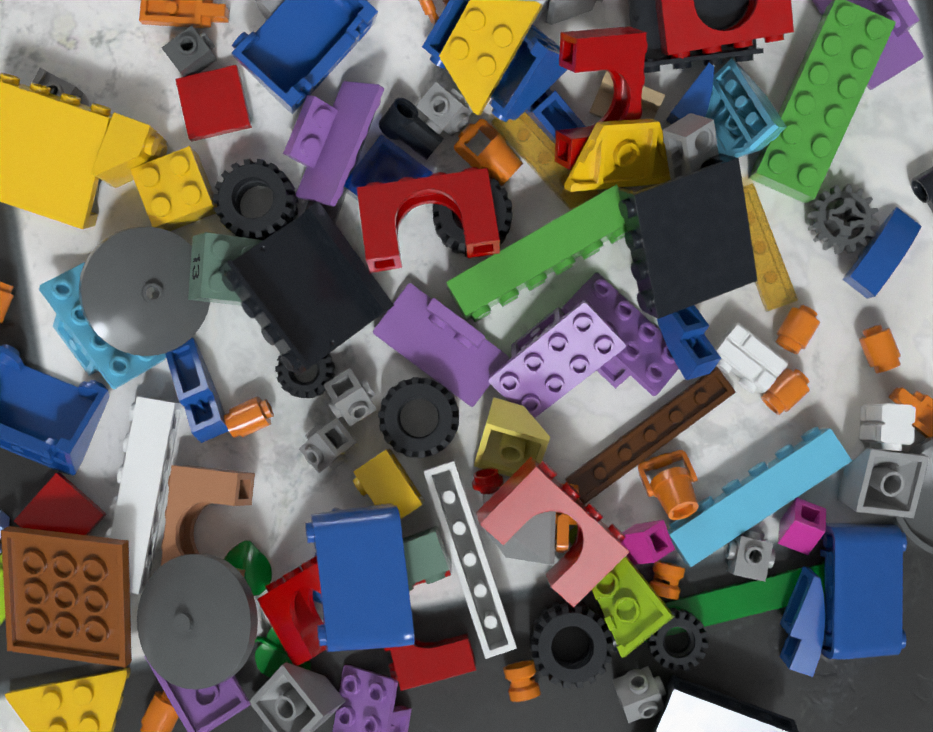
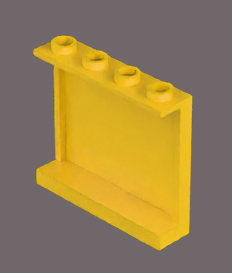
(49, 151)

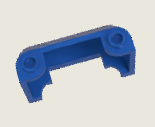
(302, 45)
(527, 76)
(45, 415)
(362, 578)
(863, 590)

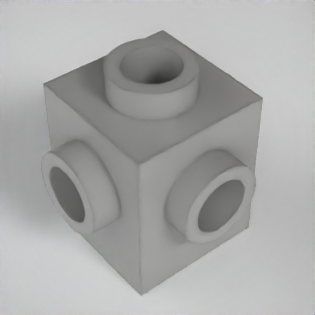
(444, 109)
(350, 397)
(327, 445)
(757, 563)
(639, 694)

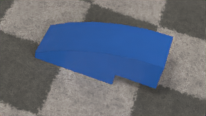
(697, 97)
(553, 114)
(882, 254)
(687, 342)
(196, 391)
(804, 624)

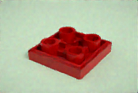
(213, 103)
(61, 509)

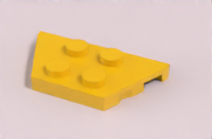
(485, 46)
(622, 155)
(72, 704)

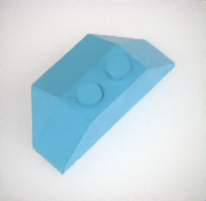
(741, 113)

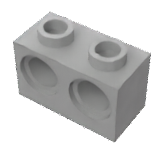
(690, 144)

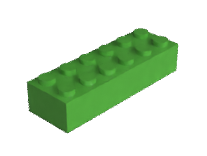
(823, 99)
(537, 255)

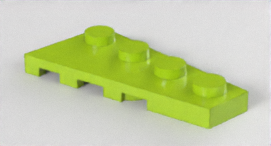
(629, 604)

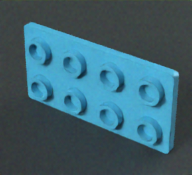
(86, 346)

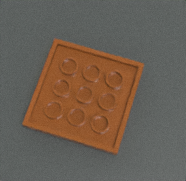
(67, 595)

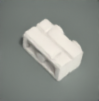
(749, 359)
(887, 425)

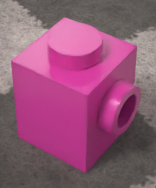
(802, 526)
(648, 542)

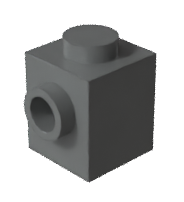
(190, 51)

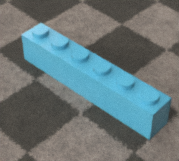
(758, 495)

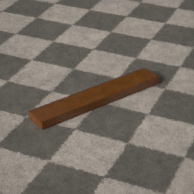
(651, 434)

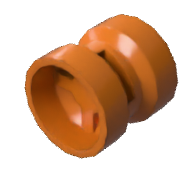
(667, 572)
(522, 685)

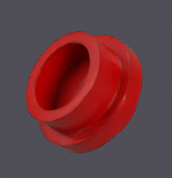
(487, 480)

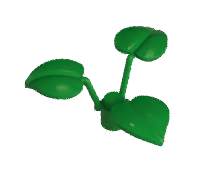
(258, 574)

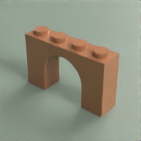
(189, 493)

